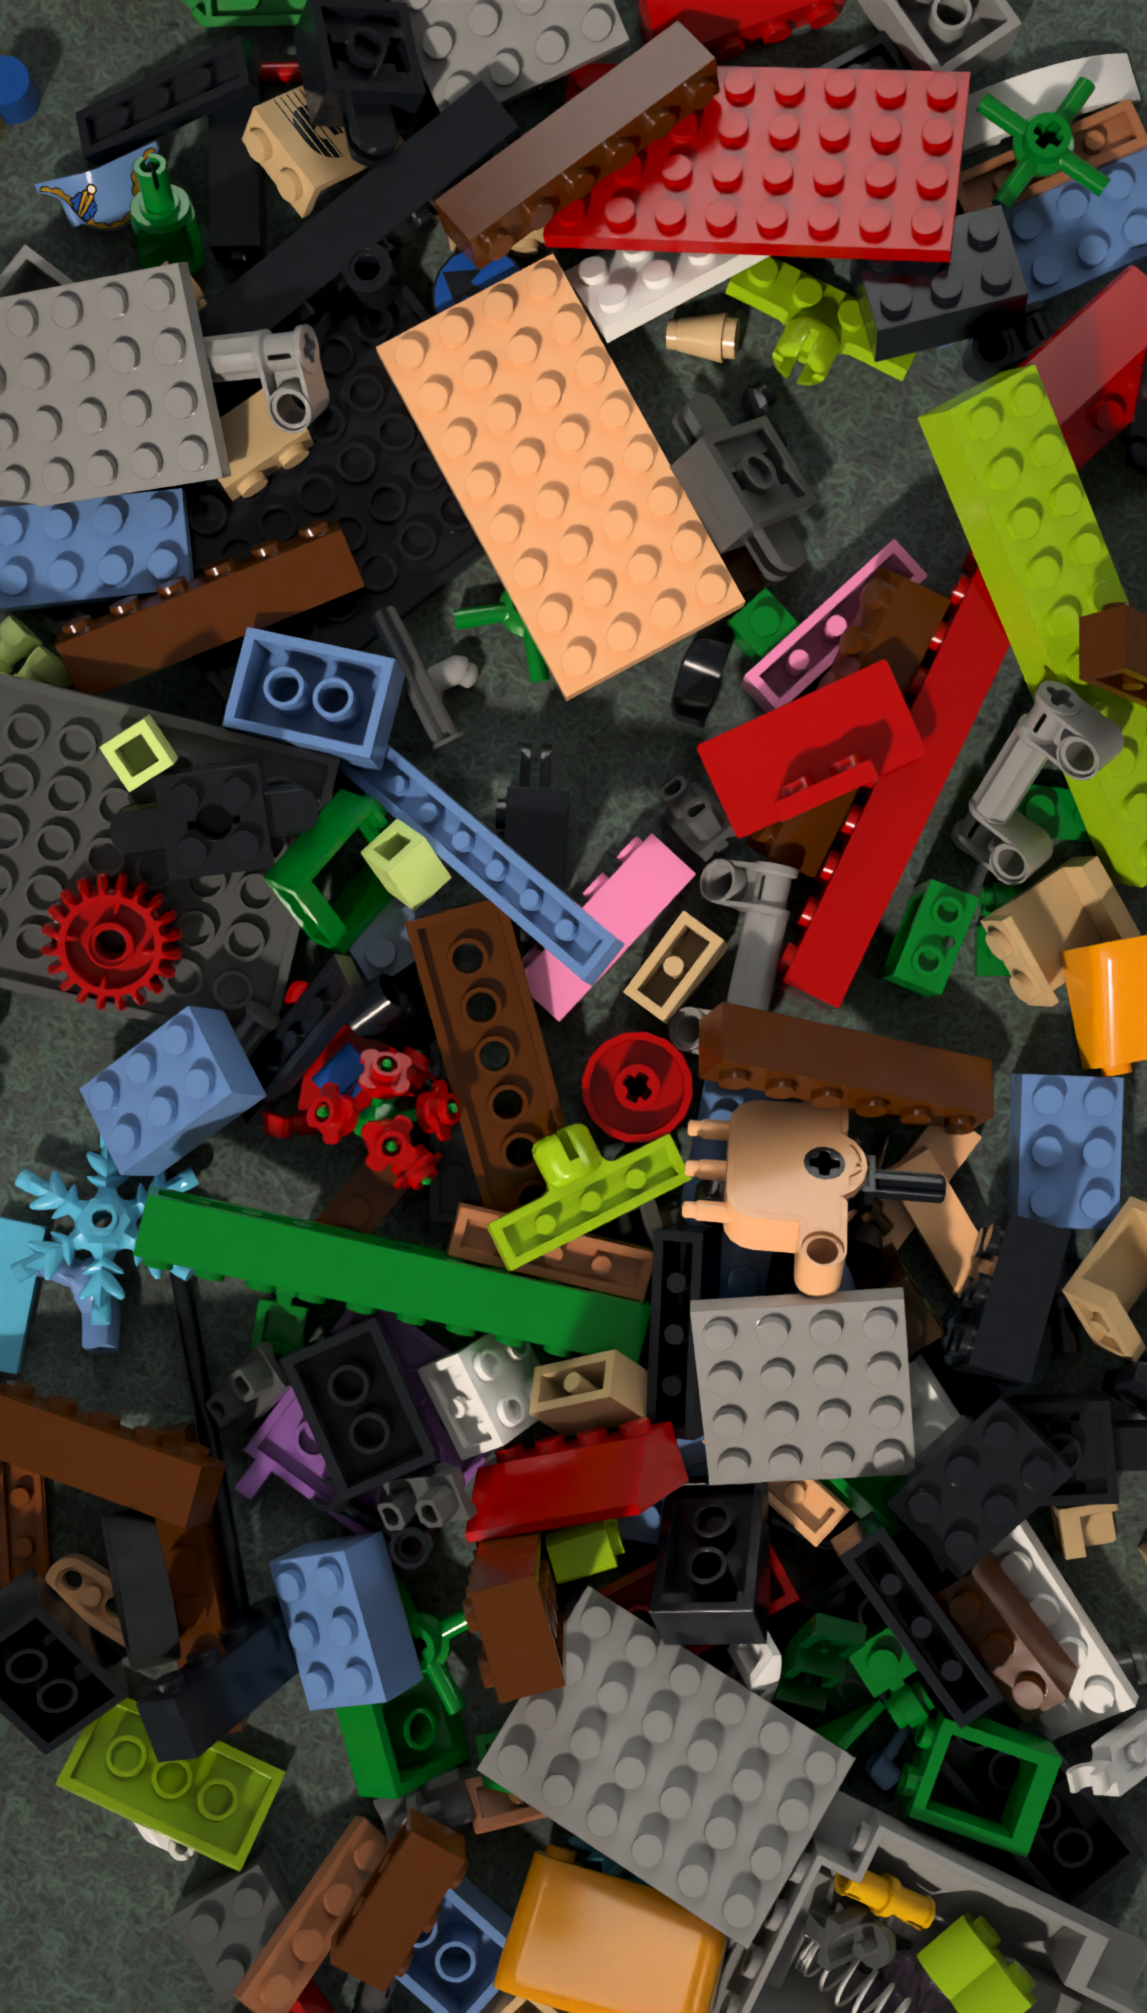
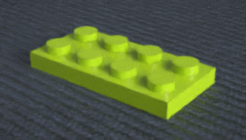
(200, 1802)

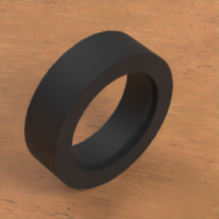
(141, 1589)

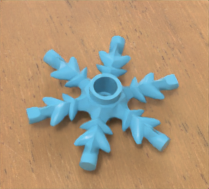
(101, 1242)

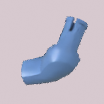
(95, 1338)

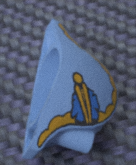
(100, 195)

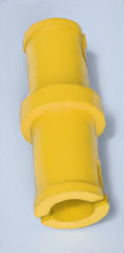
(888, 1898)

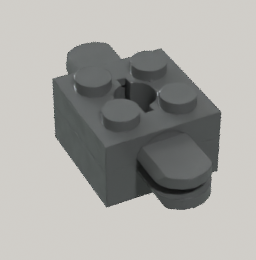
(742, 485)

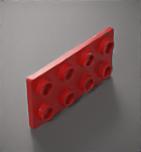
(812, 749)

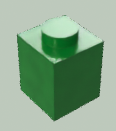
(760, 626)

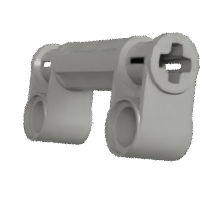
(284, 363)
(1003, 836)
(762, 893)

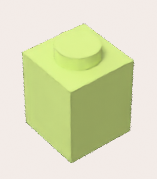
(139, 753)
(406, 864)

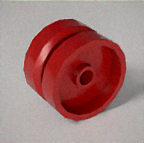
(657, 1108)

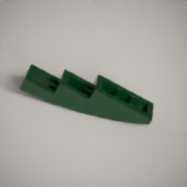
(816, 1663)

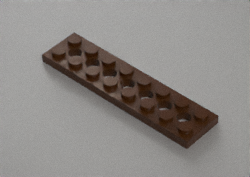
(462, 1038)

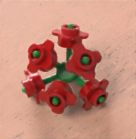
(381, 1124)

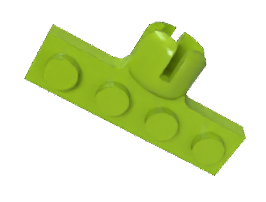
(815, 317)
(583, 1192)

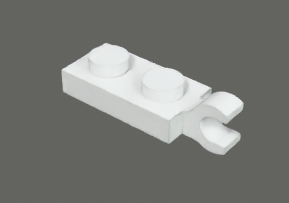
(1117, 1760)

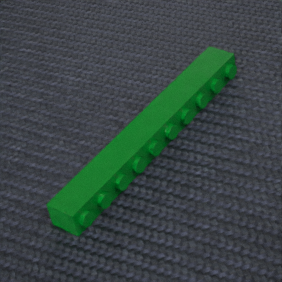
(383, 1275)

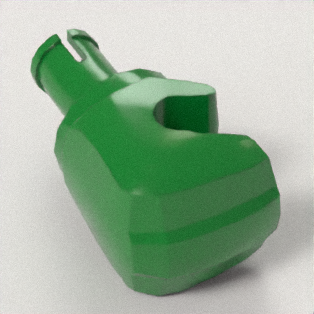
(164, 219)

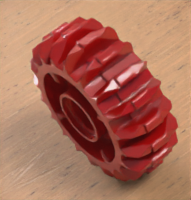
(103, 971)

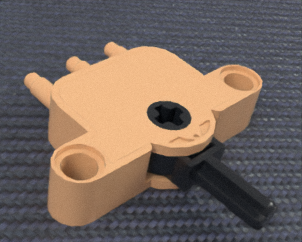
(797, 1185)

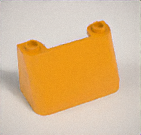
(1109, 1003)
(606, 1944)

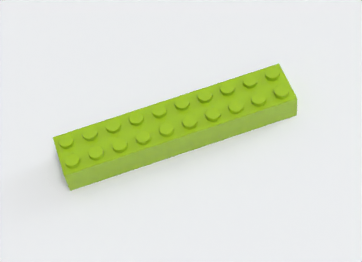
(1044, 571)

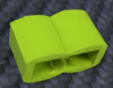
(584, 1549)
(973, 1970)

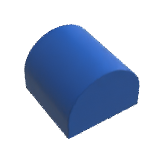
(17, 91)
(343, 1070)

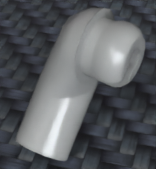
(453, 672)

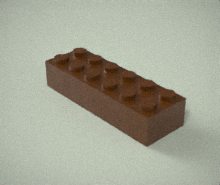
(518, 1615)

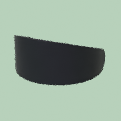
(698, 681)

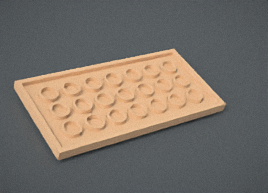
(560, 477)

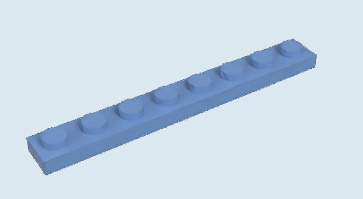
(490, 865)

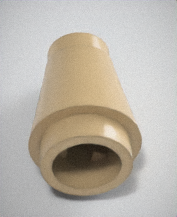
(705, 336)

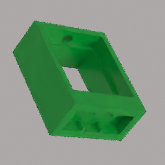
(363, 899)
(918, 950)
(1027, 1796)

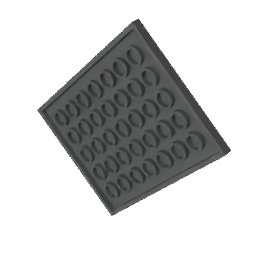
(56, 830)

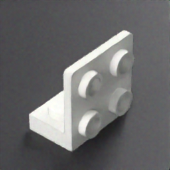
(482, 1393)

